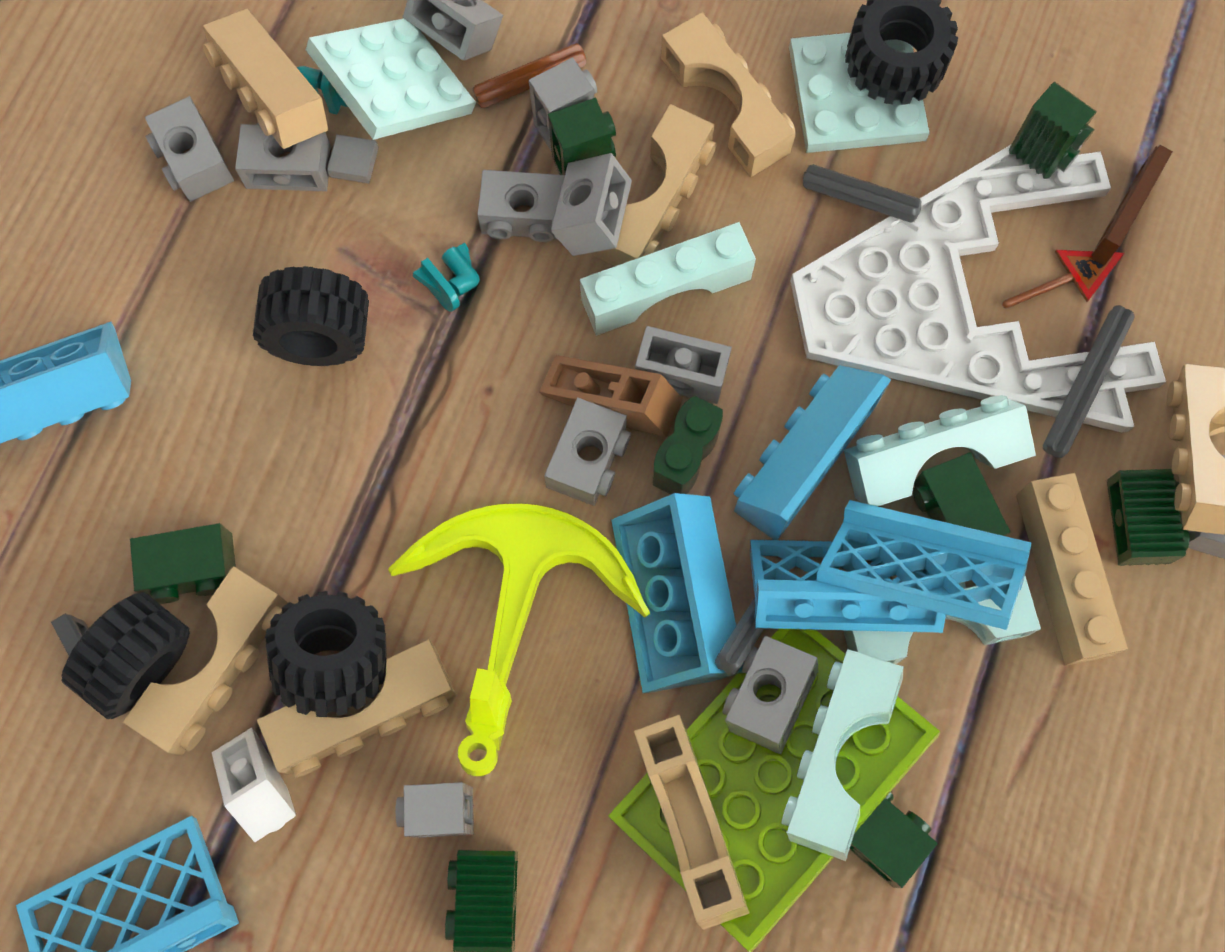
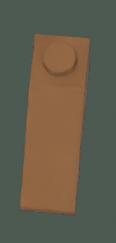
(638, 394)

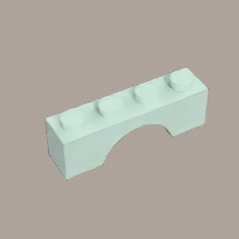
(705, 262)
(887, 466)
(893, 645)
(862, 696)

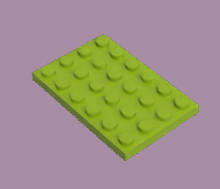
(754, 785)

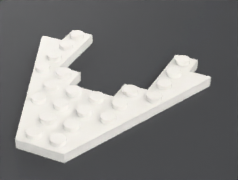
(904, 311)

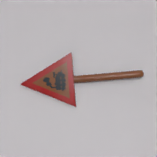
(1081, 269)

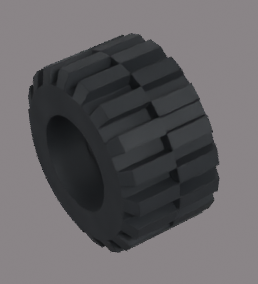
(896, 73)
(311, 316)
(124, 653)
(333, 680)

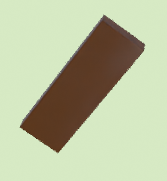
(1131, 205)

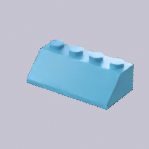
(62, 382)
(809, 449)
(684, 584)

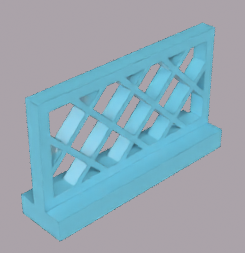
(943, 549)
(814, 605)
(171, 933)

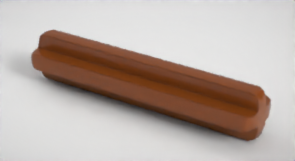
(517, 80)

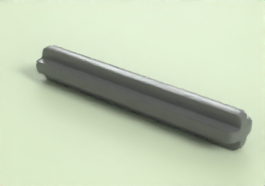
(1088, 381)

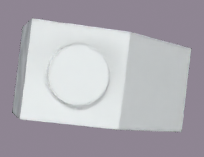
(252, 786)

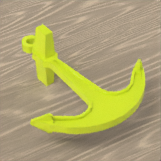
(529, 544)

